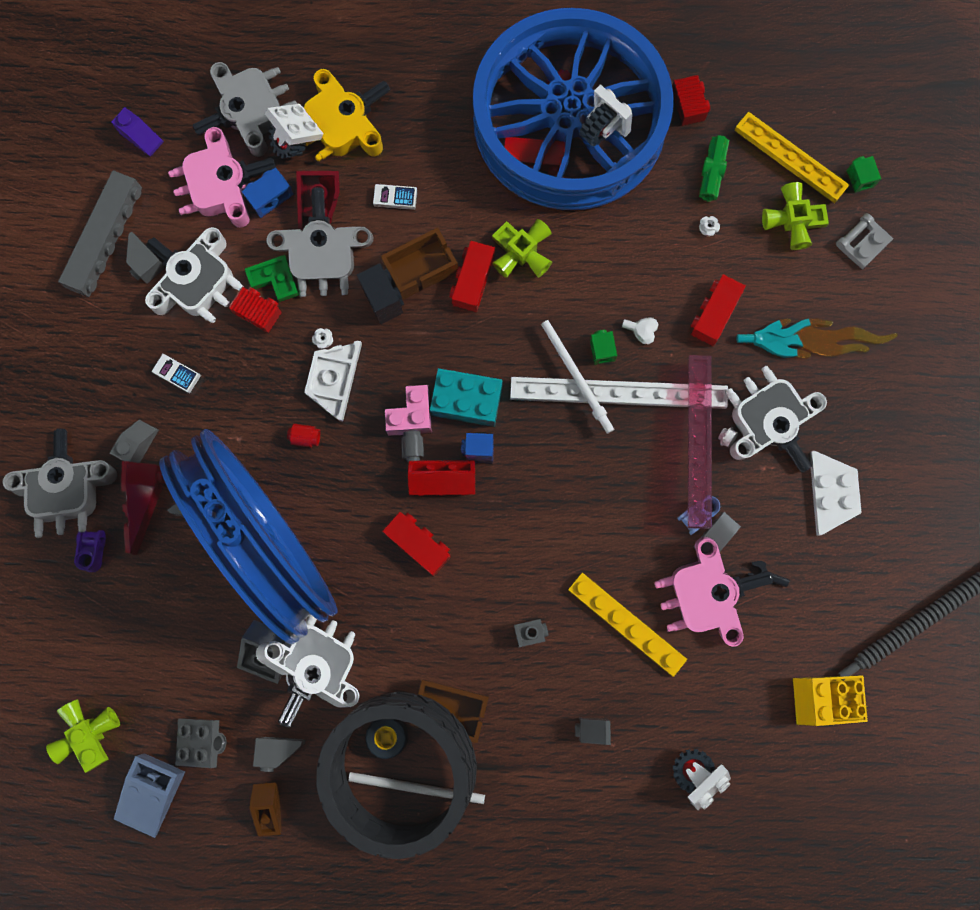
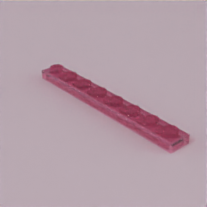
(699, 442)

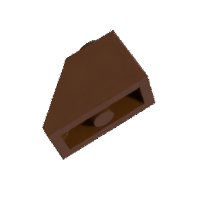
(266, 809)

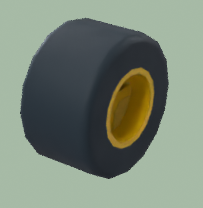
(387, 744)

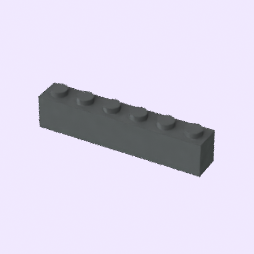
(100, 234)

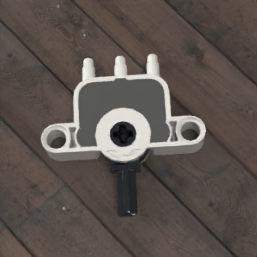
(201, 285)
(764, 410)
(326, 664)

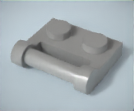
(870, 246)

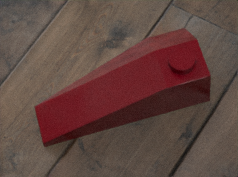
(310, 179)
(142, 488)

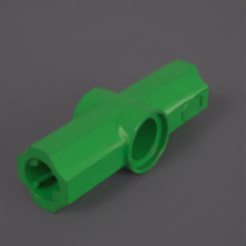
(714, 168)

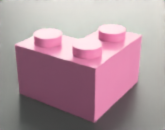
(414, 417)

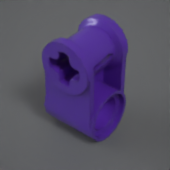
(87, 548)

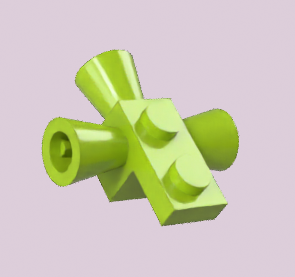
(796, 216)
(521, 248)
(83, 736)

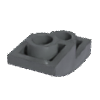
(721, 532)

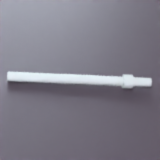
(598, 411)
(409, 786)

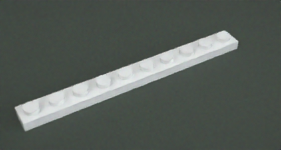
(610, 392)

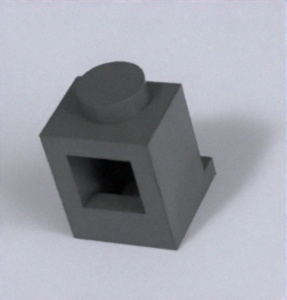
(522, 632)

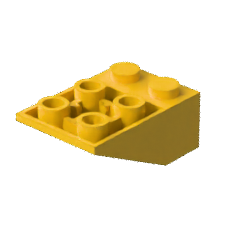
(829, 700)

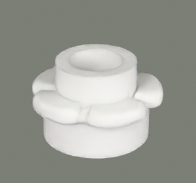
(709, 231)
(328, 340)
(727, 437)

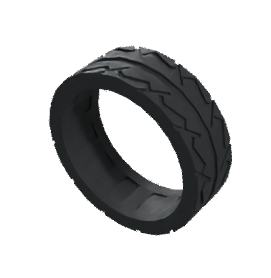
(359, 825)

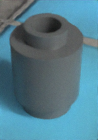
(412, 446)

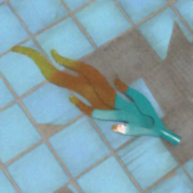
(806, 336)

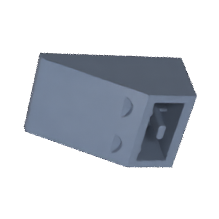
(147, 794)

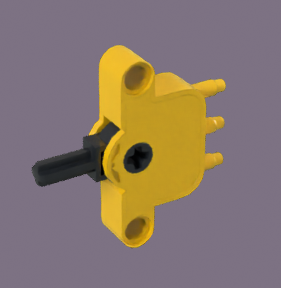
(343, 116)

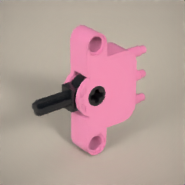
(208, 183)
(696, 598)

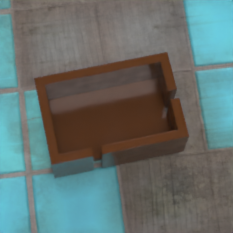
(420, 263)
(464, 705)

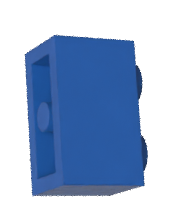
(267, 192)
(478, 447)

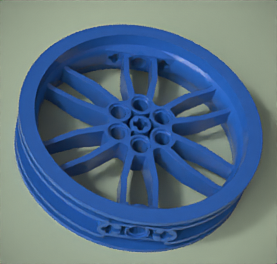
(571, 108)
(247, 537)

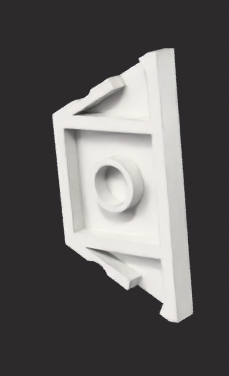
(332, 377)
(834, 492)

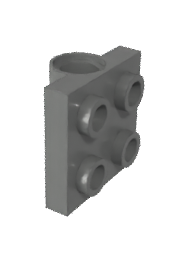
(199, 743)

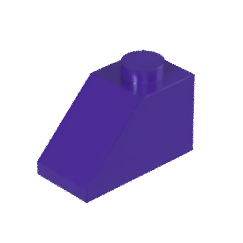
(137, 132)

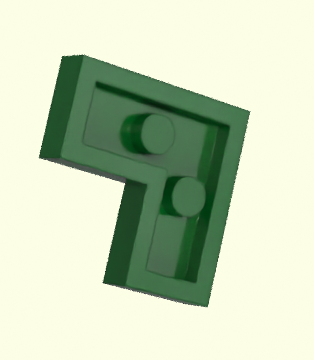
(276, 273)

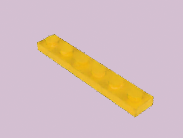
(791, 157)
(627, 624)

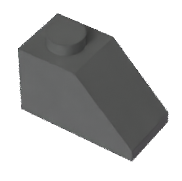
(142, 260)
(134, 442)
(593, 731)
(274, 751)

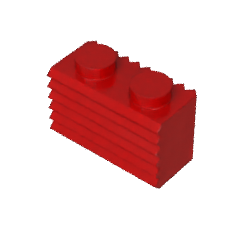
(690, 100)
(255, 309)

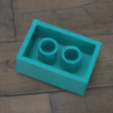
(466, 397)

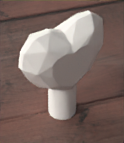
(643, 329)

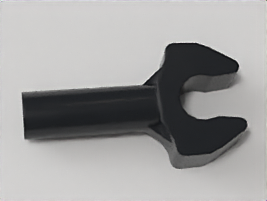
(776, 578)

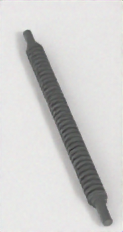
(915, 625)

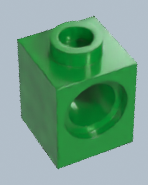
(863, 173)
(603, 347)

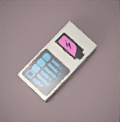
(395, 197)
(176, 373)

